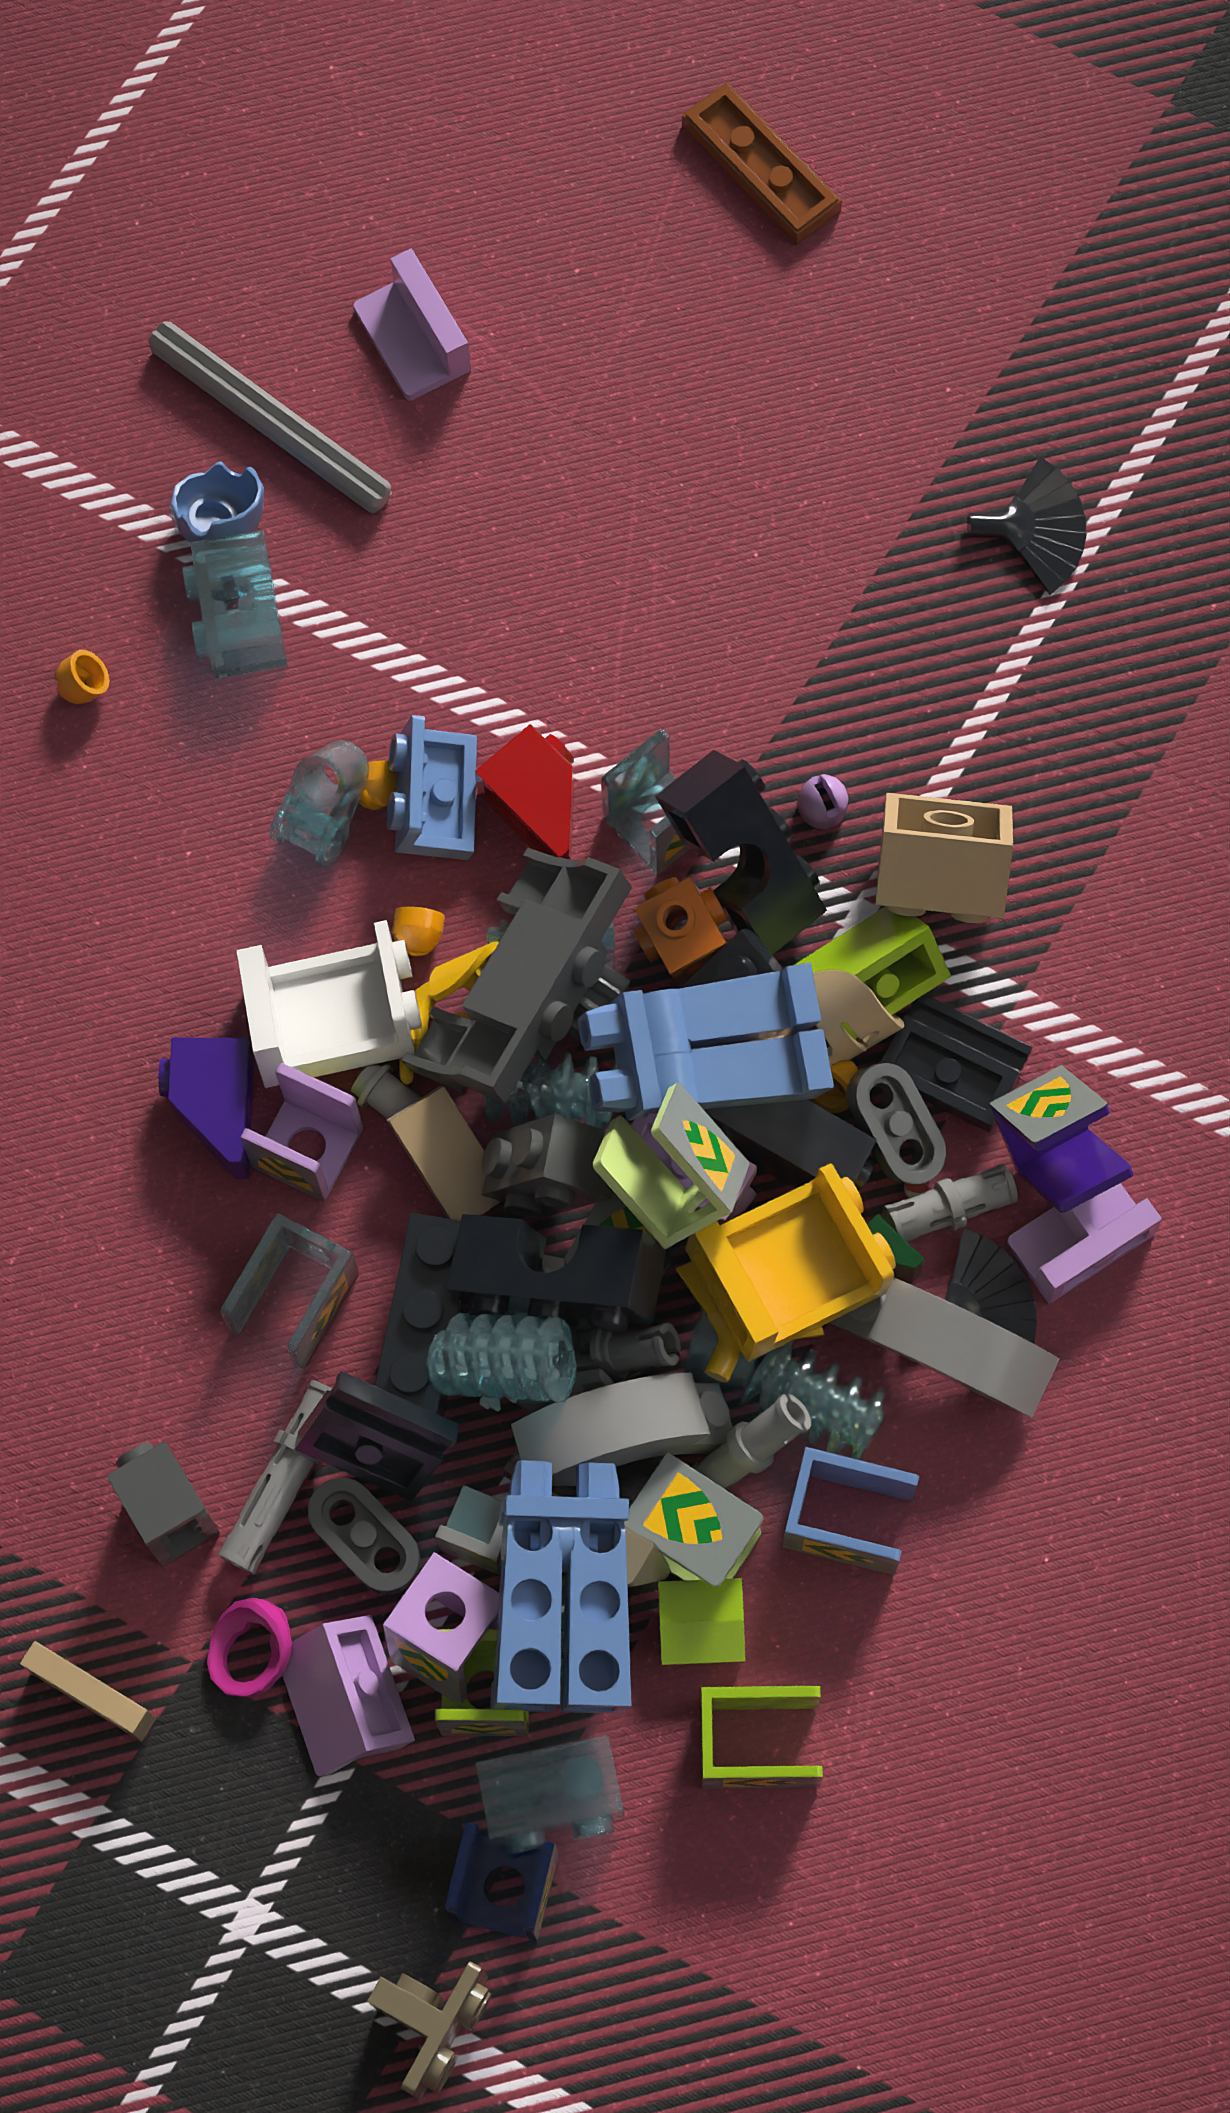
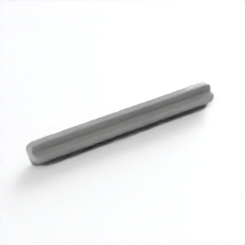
(270, 417)

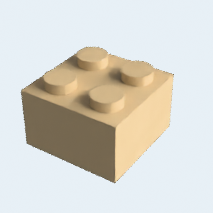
(944, 857)

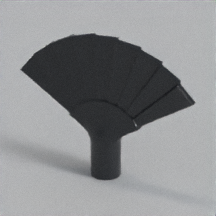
(1040, 525)
(992, 1286)

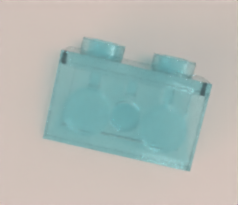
(550, 1793)

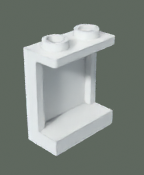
(330, 1008)

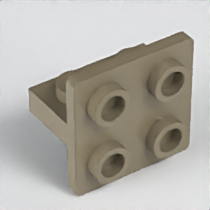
(416, 2009)

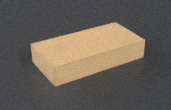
(444, 1153)
(88, 1691)

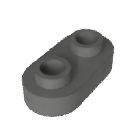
(897, 1120)
(364, 1538)

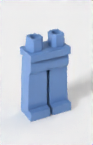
(659, 1028)
(538, 1544)

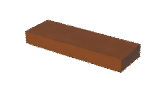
(761, 163)

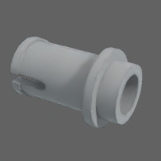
(382, 1090)

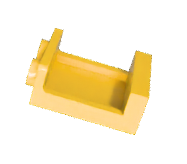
(792, 1263)

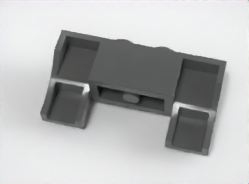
(531, 979)

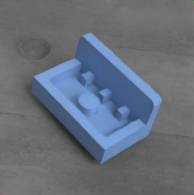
(434, 791)

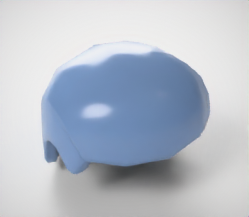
(217, 503)

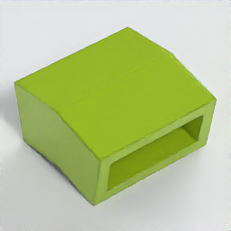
(701, 1622)

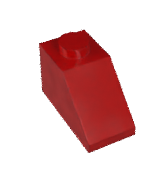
(532, 790)

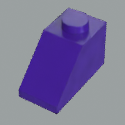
(212, 1094)

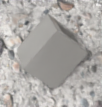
(473, 1530)

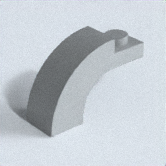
(955, 1345)
(625, 1424)

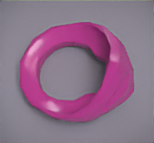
(237, 1621)

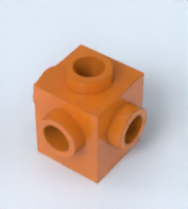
(693, 945)

